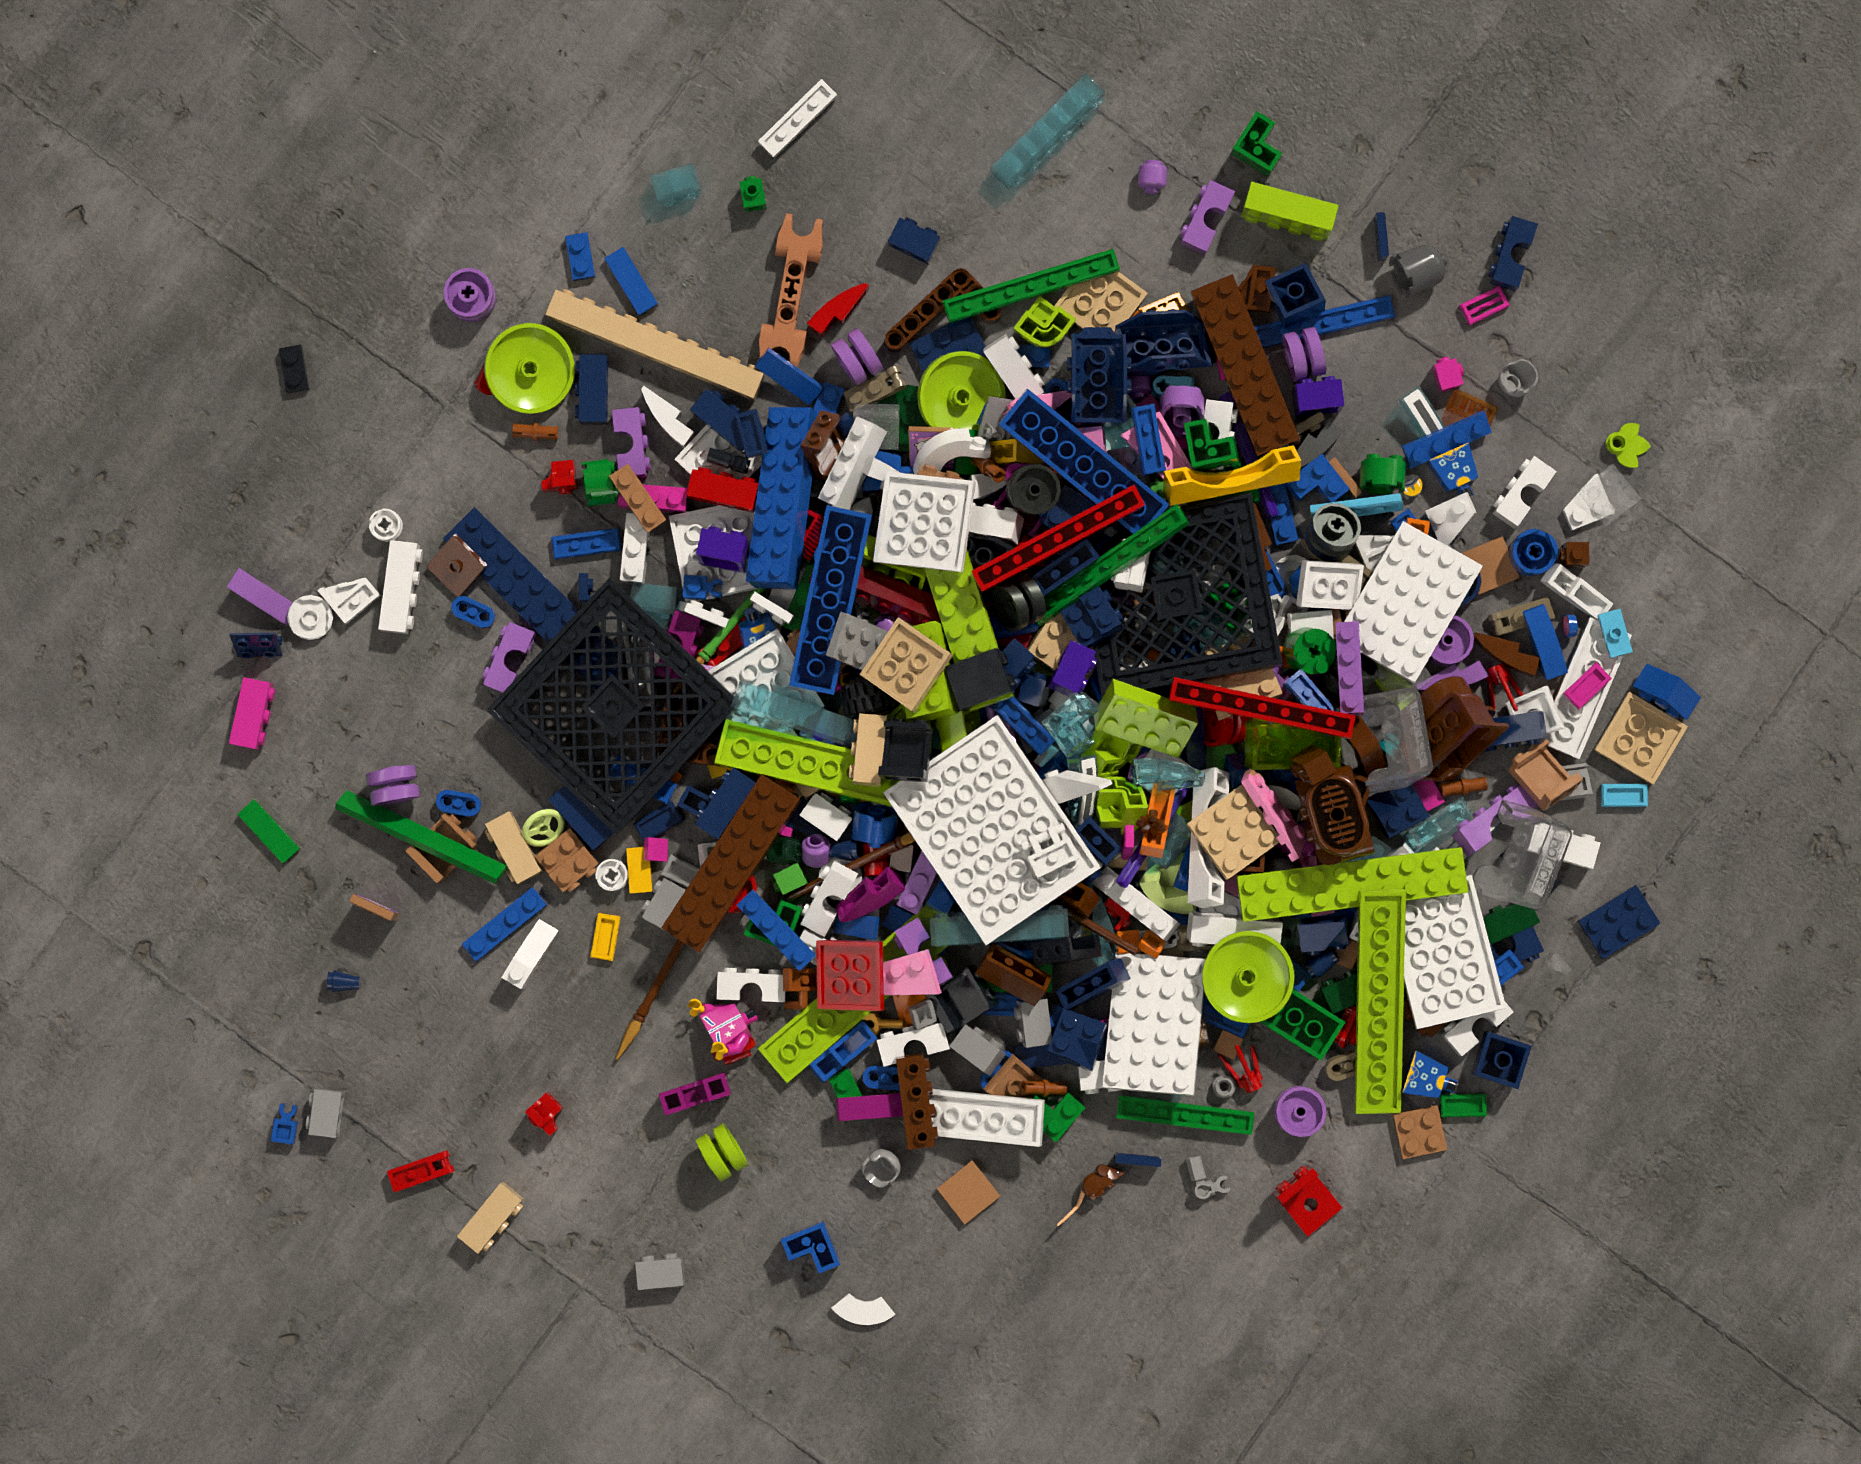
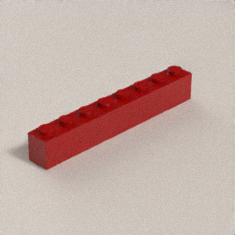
(1057, 538)
(1261, 708)

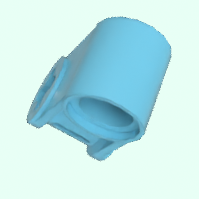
(1170, 380)

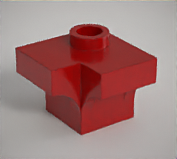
(562, 478)
(544, 1113)

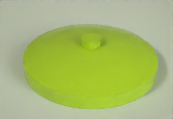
(529, 368)
(957, 390)
(1248, 976)

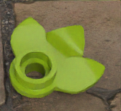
(1630, 445)

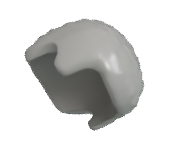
(1518, 378)
(881, 1168)

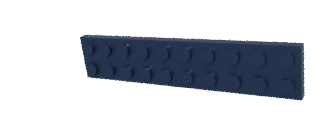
(528, 589)

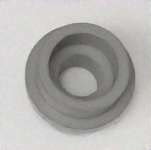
(1216, 1086)

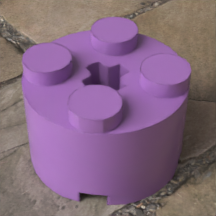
(1181, 406)

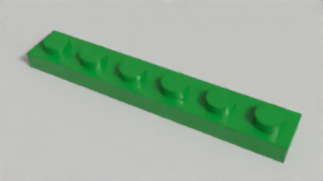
(1185, 1115)

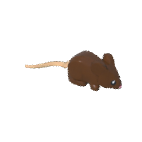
(1094, 1185)

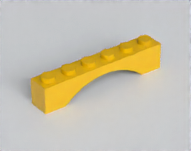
(1274, 468)

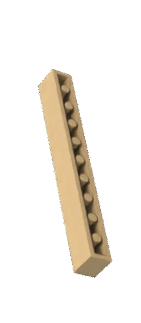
(655, 345)

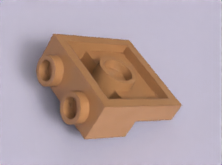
(567, 860)

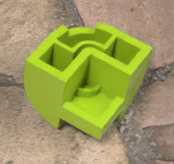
(1044, 324)
(1111, 753)
(1120, 804)

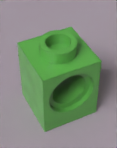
(789, 879)

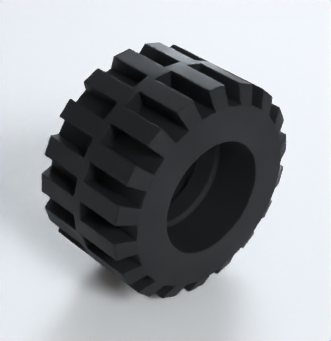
(865, 699)

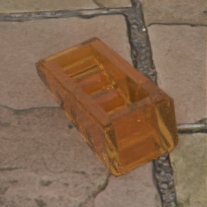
(1454, 401)

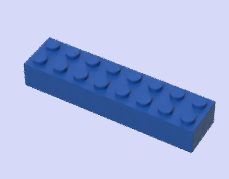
(1077, 457)
(781, 501)
(830, 592)

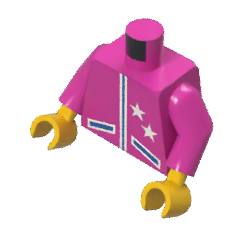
(725, 1026)

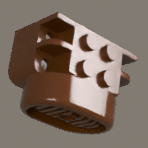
(1457, 727)
(1331, 839)

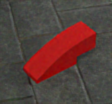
(837, 309)

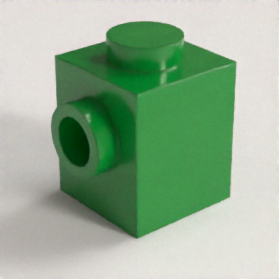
(753, 194)

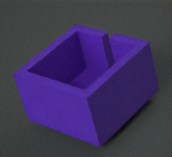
(1321, 395)
(723, 549)
(1073, 666)

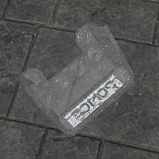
(1404, 736)
(1529, 859)

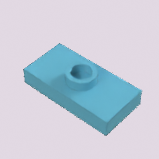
(1614, 633)

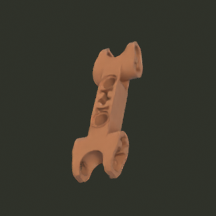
(798, 252)

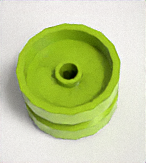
(719, 1153)

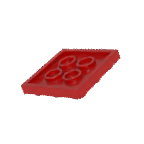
(850, 975)

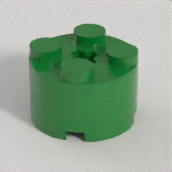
(1382, 474)
(597, 483)
(1318, 659)

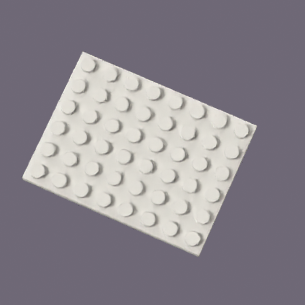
(972, 824)

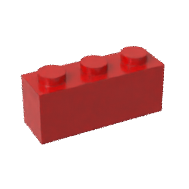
(722, 490)

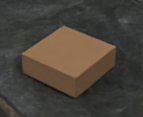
(1226, 1044)

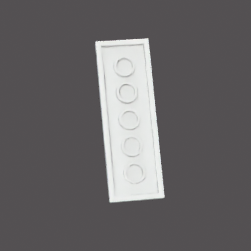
(1580, 722)
(988, 1117)

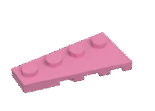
(1172, 452)
(1275, 814)
(911, 975)

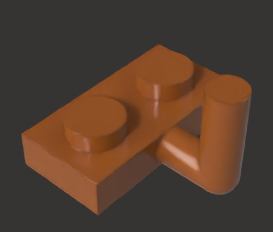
(799, 981)

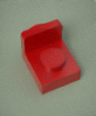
(1115, 910)

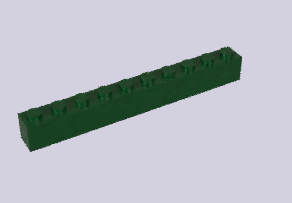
(1498, 925)

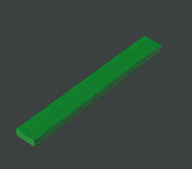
(1031, 286)
(1114, 561)
(421, 837)

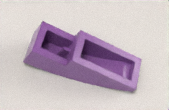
(260, 595)
(1471, 674)

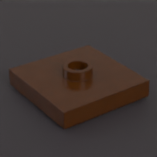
(456, 565)

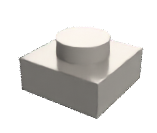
(922, 1014)

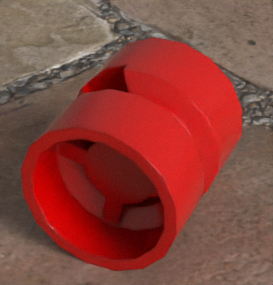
(877, 866)

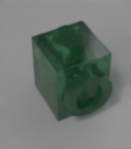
(785, 851)

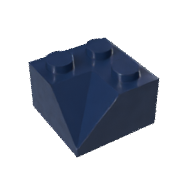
(1295, 295)
(1397, 809)
(1324, 932)
(1077, 1040)
(1501, 1060)

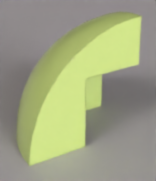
(1158, 887)

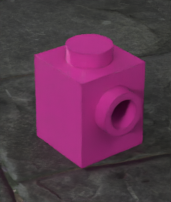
(1447, 374)

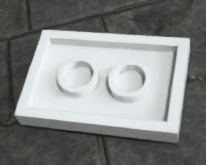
(1329, 584)

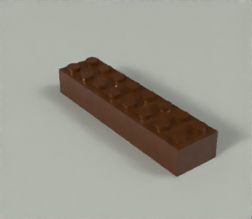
(1245, 366)
(731, 864)

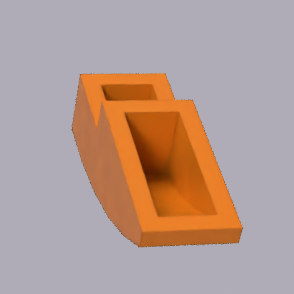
(1162, 802)

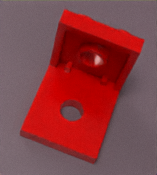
(1300, 1187)

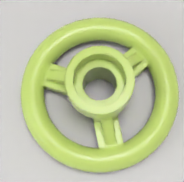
(540, 825)

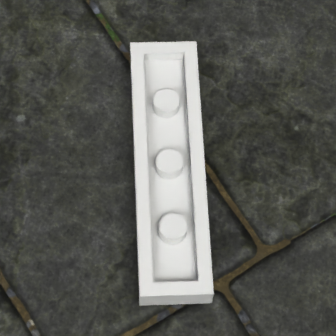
(797, 118)

